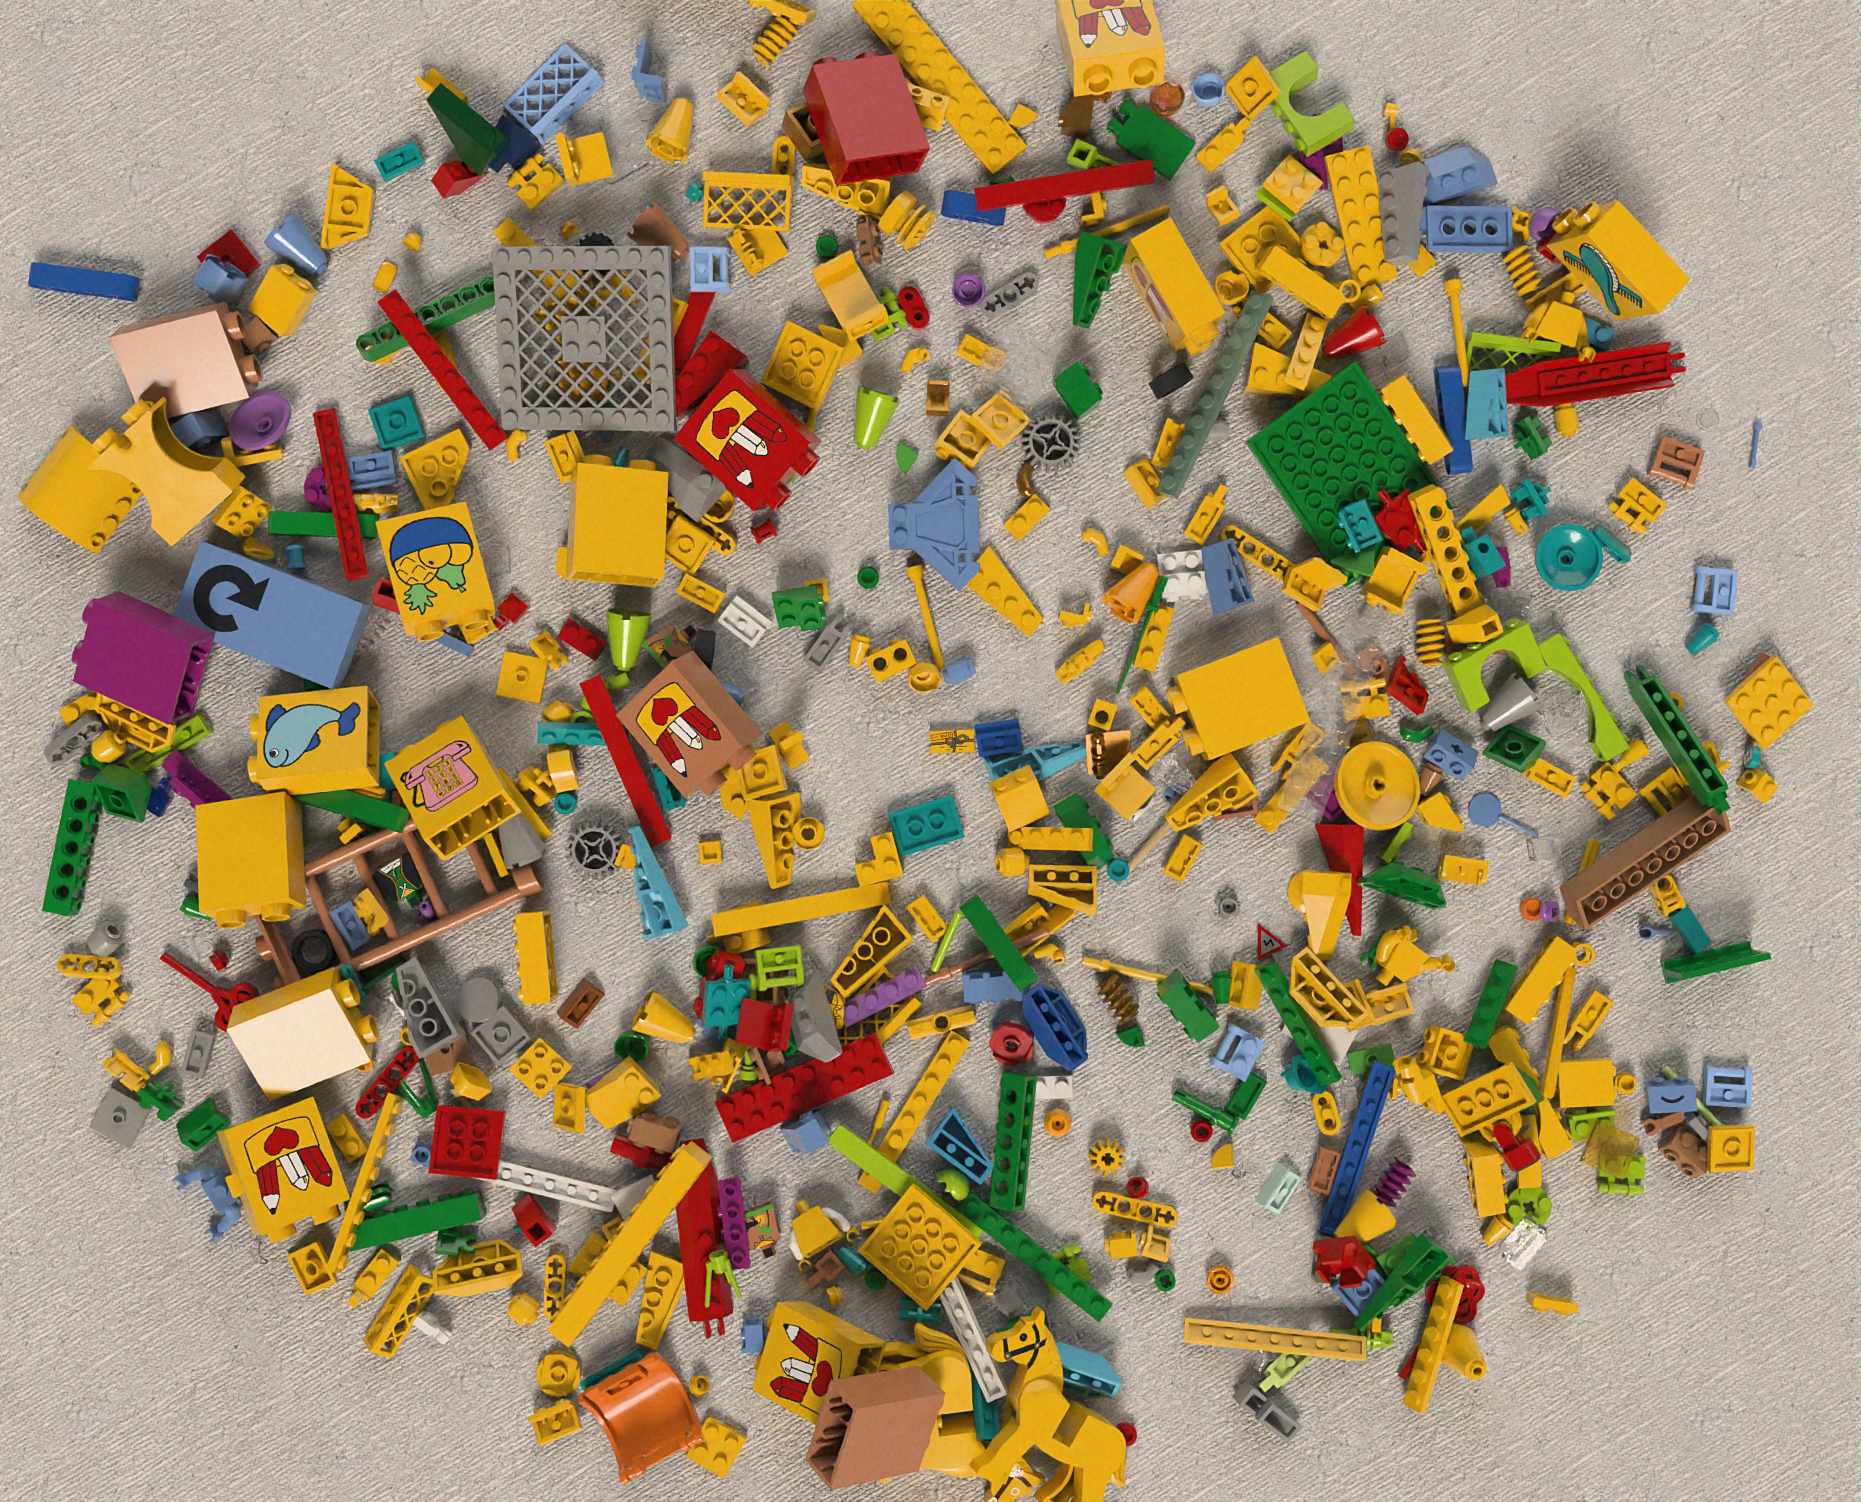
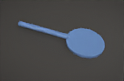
(1486, 811)

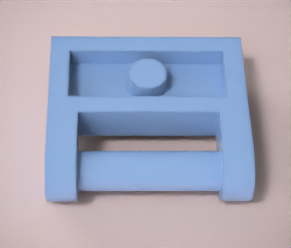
(702, 269)
(1721, 591)
(1244, 1055)
(1727, 1093)

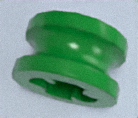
(1167, 1287)

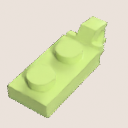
(1282, 1370)

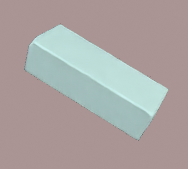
(1278, 1188)

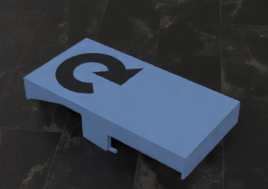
(272, 614)

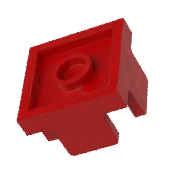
(1343, 1257)

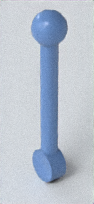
(1757, 426)

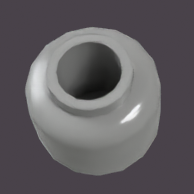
(104, 940)

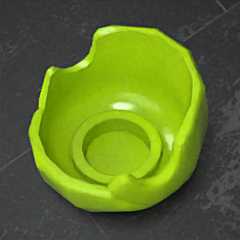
(956, 1182)

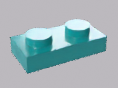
(399, 161)

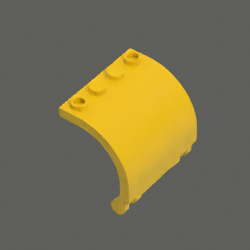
(79, 500)

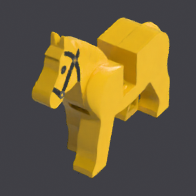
(1038, 1414)

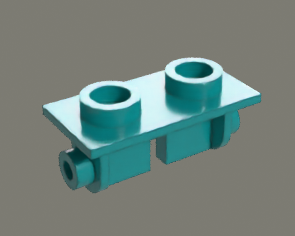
(669, 794)

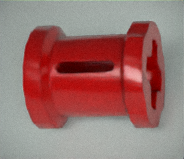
(763, 531)

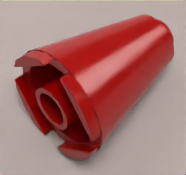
(1354, 335)

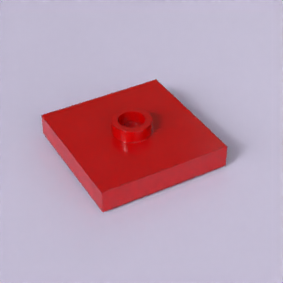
(232, 250)

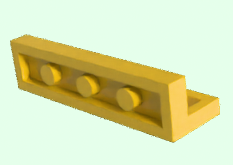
(395, 1312)

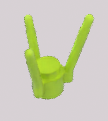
(720, 1264)

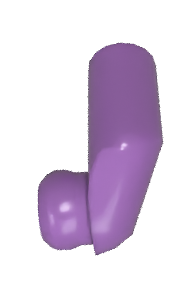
(426, 912)

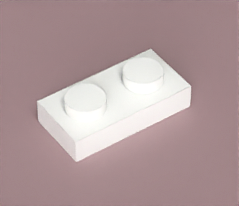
(1054, 1087)

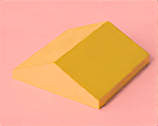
(310, 1267)

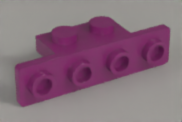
(192, 782)
(734, 1222)

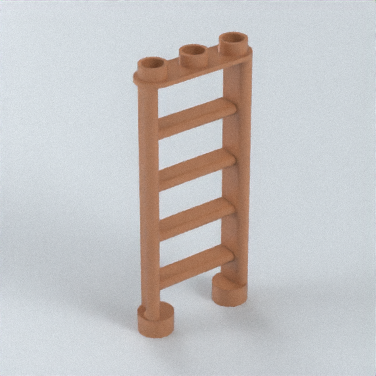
(272, 945)

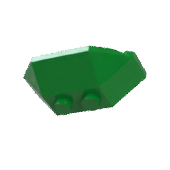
(1405, 884)

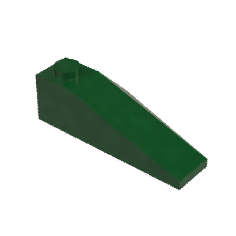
(470, 133)

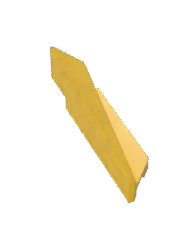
(1477, 516)

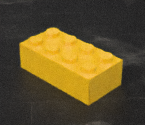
(536, 957)

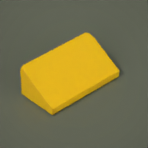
(1144, 482)

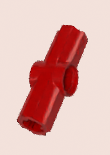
(640, 1156)

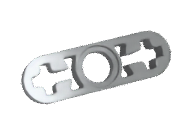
(1010, 286)
(84, 729)

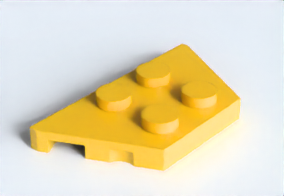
(346, 210)

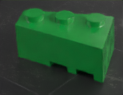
(1187, 1006)

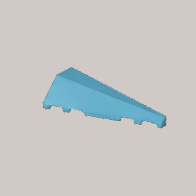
(1042, 759)
(659, 906)

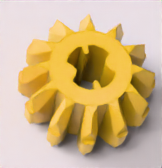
(1114, 1153)

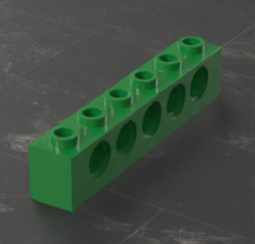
(63, 855)
(1018, 1151)

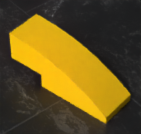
(1531, 1175)

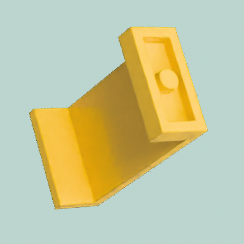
(850, 296)

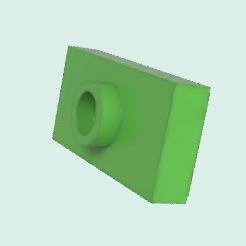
(1361, 1060)

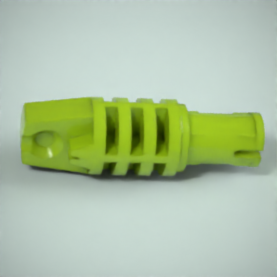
(1373, 1339)

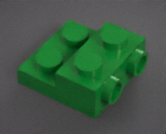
(799, 607)

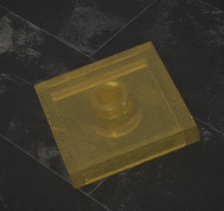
(1609, 1149)

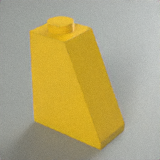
(572, 304)

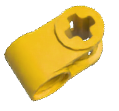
(1668, 897)

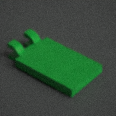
(1152, 139)

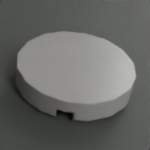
(478, 999)

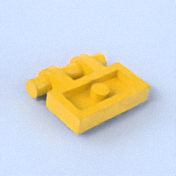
(540, 186)
(1640, 500)
(1376, 704)
(1612, 785)
(95, 993)

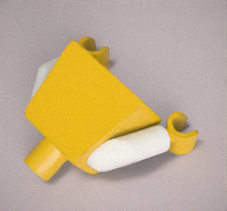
(815, 1231)

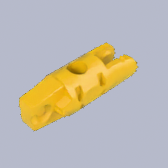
(376, 503)
(1080, 661)

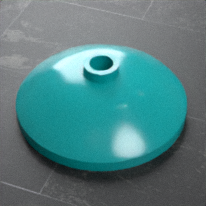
(1582, 553)

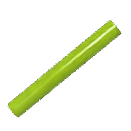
(956, 918)

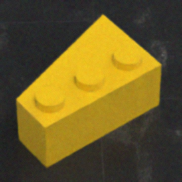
(1065, 885)

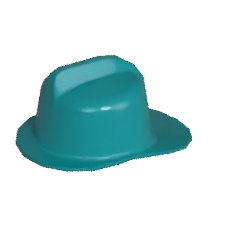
(1301, 1077)

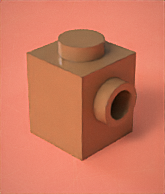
(258, 337)

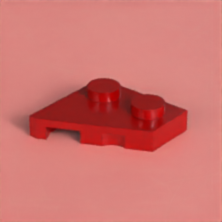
(1406, 687)

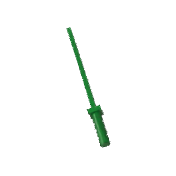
(1152, 607)

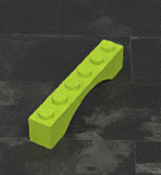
(1604, 734)

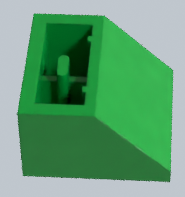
(1078, 390)

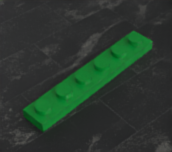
(1298, 1024)

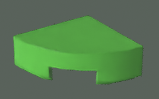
(905, 458)

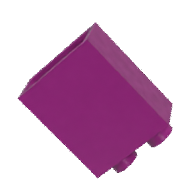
(142, 656)

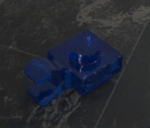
(159, 797)

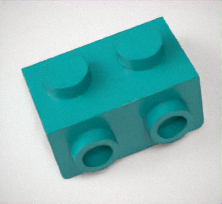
(1359, 525)

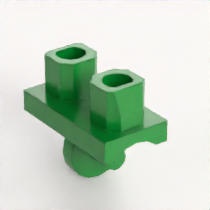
(1529, 437)
(161, 1098)

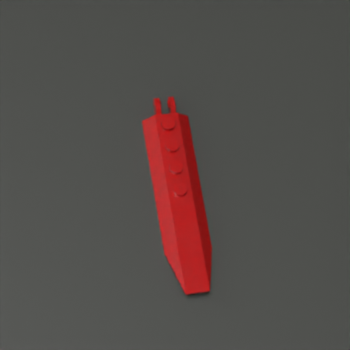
(1606, 376)
(699, 1237)

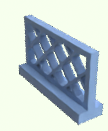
(580, 91)

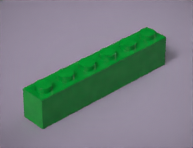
(419, 1219)

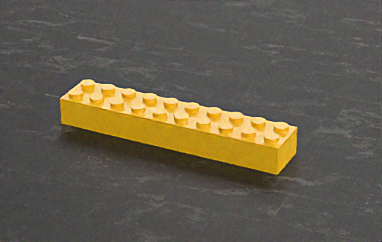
(628, 1245)

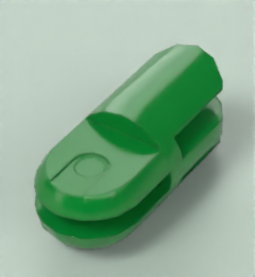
(380, 1196)

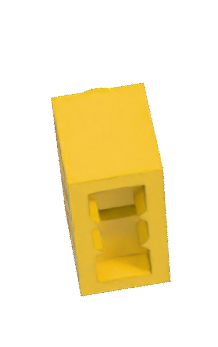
(893, 666)

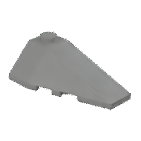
(427, 1014)

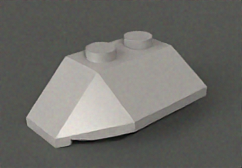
(813, 1020)

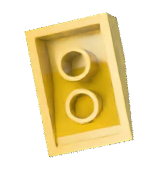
(621, 1094)

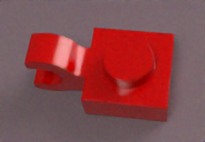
(511, 609)

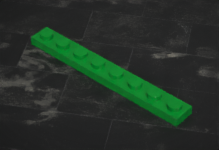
(1035, 1256)

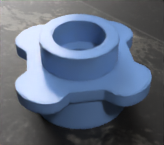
(417, 1154)

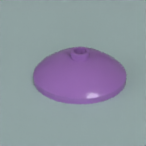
(260, 420)

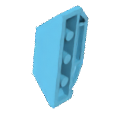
(1087, 1373)

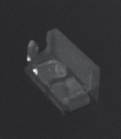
(1507, 602)
(1523, 1242)

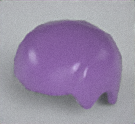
(1541, 222)
(968, 290)

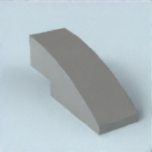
(1266, 1411)

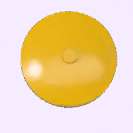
(1377, 786)

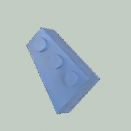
(200, 430)
(989, 985)

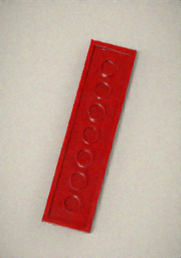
(804, 1088)

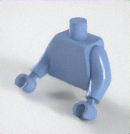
(217, 1189)

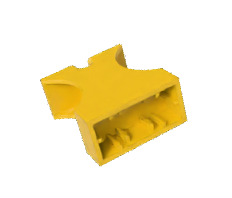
(172, 477)

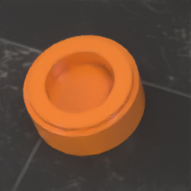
(1530, 909)

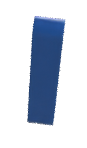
(83, 281)
(1453, 418)

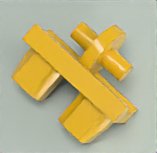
(538, 782)

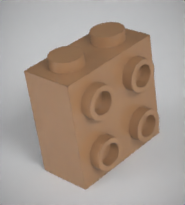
(655, 1131)

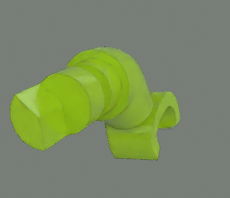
(614, 684)

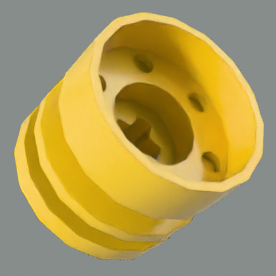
(911, 223)

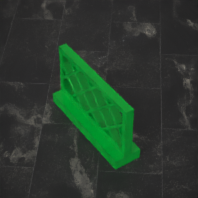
(1711, 961)

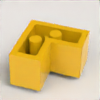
(885, 866)

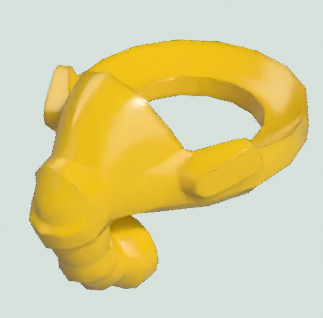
(251, 546)

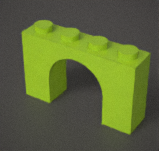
(1308, 132)
(1465, 666)

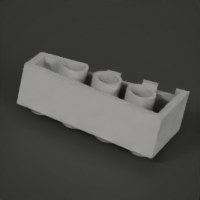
(1401, 211)

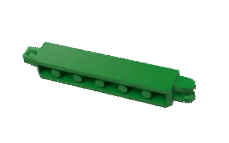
(1678, 739)

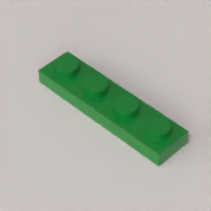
(1490, 1004)

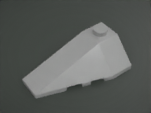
(688, 480)

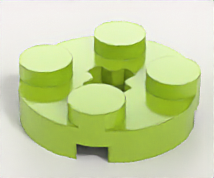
(1540, 1203)

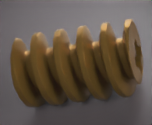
(1118, 998)

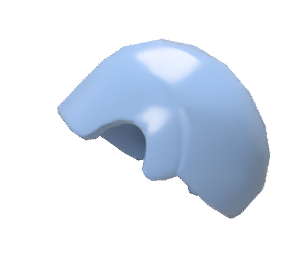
(1208, 89)

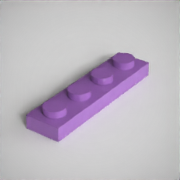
(883, 996)

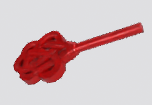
(218, 993)
(1472, 1293)

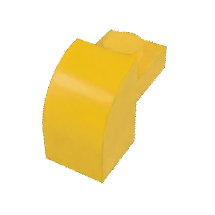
(562, 767)

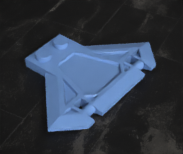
(941, 525)

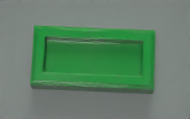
(1245, 1096)

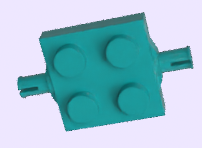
(724, 1000)

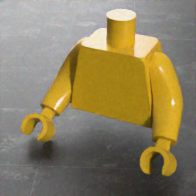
(1560, 324)
(1403, 958)

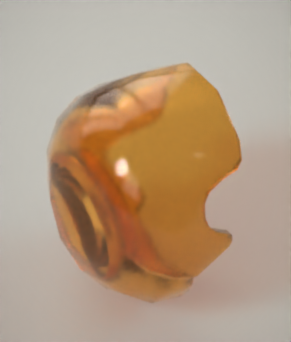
(1167, 99)

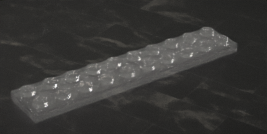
(1336, 711)

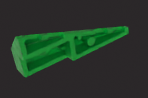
(1417, 1266)

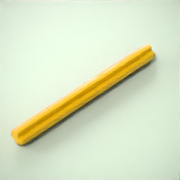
(1558, 1033)

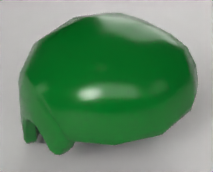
(701, 958)
(632, 1044)

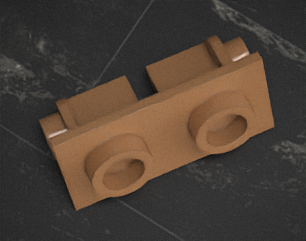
(868, 231)

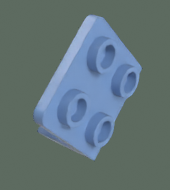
(647, 85)

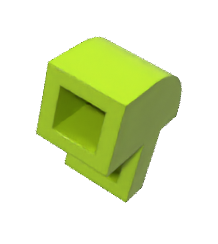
(1086, 157)

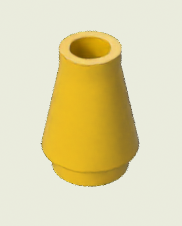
(1370, 296)
(858, 649)
(1497, 1229)

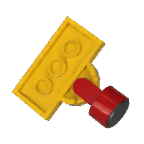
(1493, 1108)

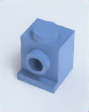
(753, 1335)

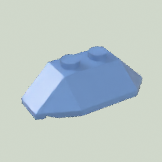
(1456, 175)

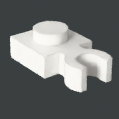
(428, 1324)

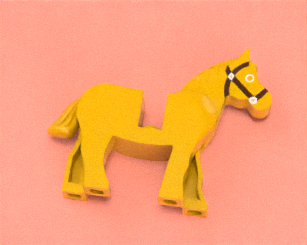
(954, 1439)

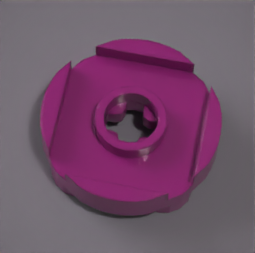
(314, 492)

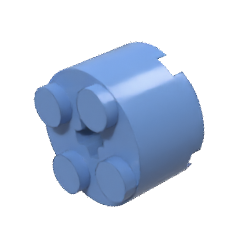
(219, 279)

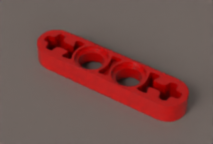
(386, 1080)

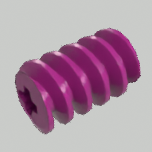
(1394, 1182)

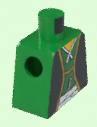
(401, 880)

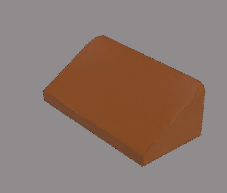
(580, 1003)

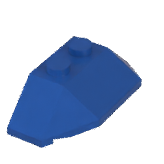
(1055, 1026)

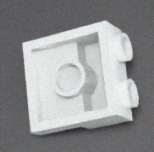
(1184, 575)

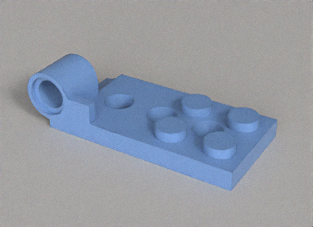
(1459, 241)

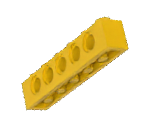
(1421, 503)

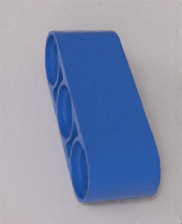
(963, 207)

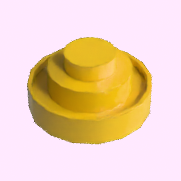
(808, 833)

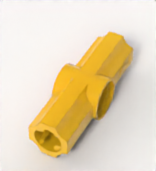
(956, 1018)

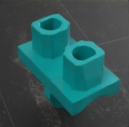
(1535, 497)
(915, 1313)

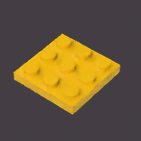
(1252, 239)
(803, 365)
(1768, 702)

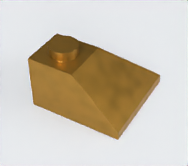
(1077, 116)

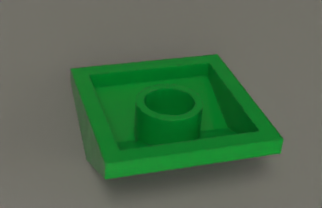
(1515, 748)

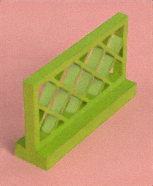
(1507, 343)

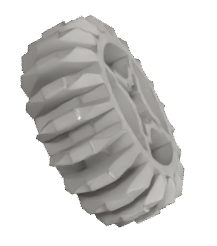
(1040, 438)
(579, 838)

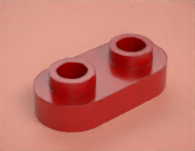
(913, 307)

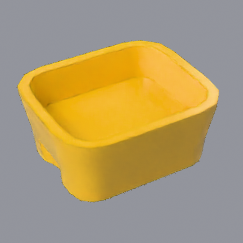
(470, 1081)

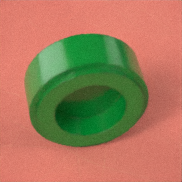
(826, 247)

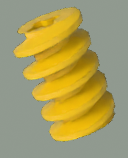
(773, 40)
(1522, 271)
(1429, 642)

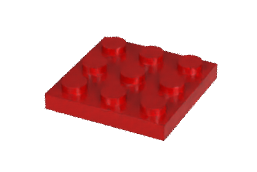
(467, 1142)

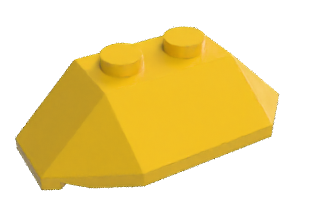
(134, 725)
(1323, 993)
(490, 1268)

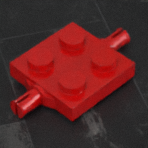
(1398, 521)

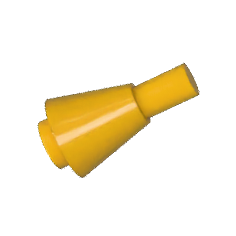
(1637, 750)

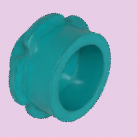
(695, 192)

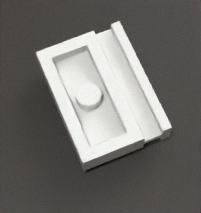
(744, 621)

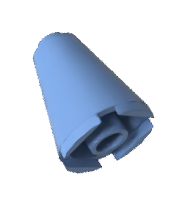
(297, 245)

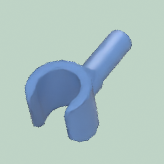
(1653, 932)

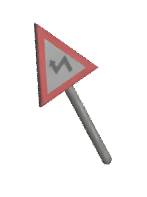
(1267, 945)

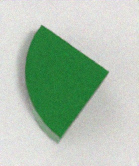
(1131, 1036)

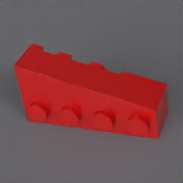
(704, 372)

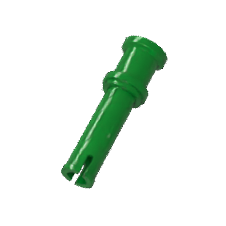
(1214, 1115)

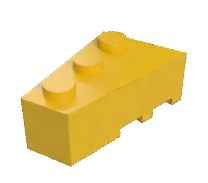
(1485, 1175)

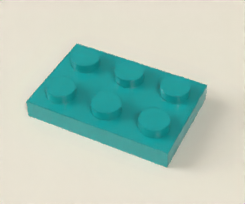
(926, 825)

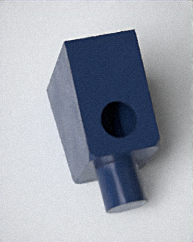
(520, 148)

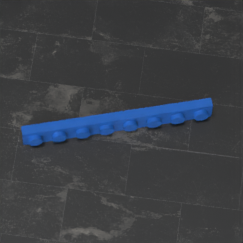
(1357, 1146)

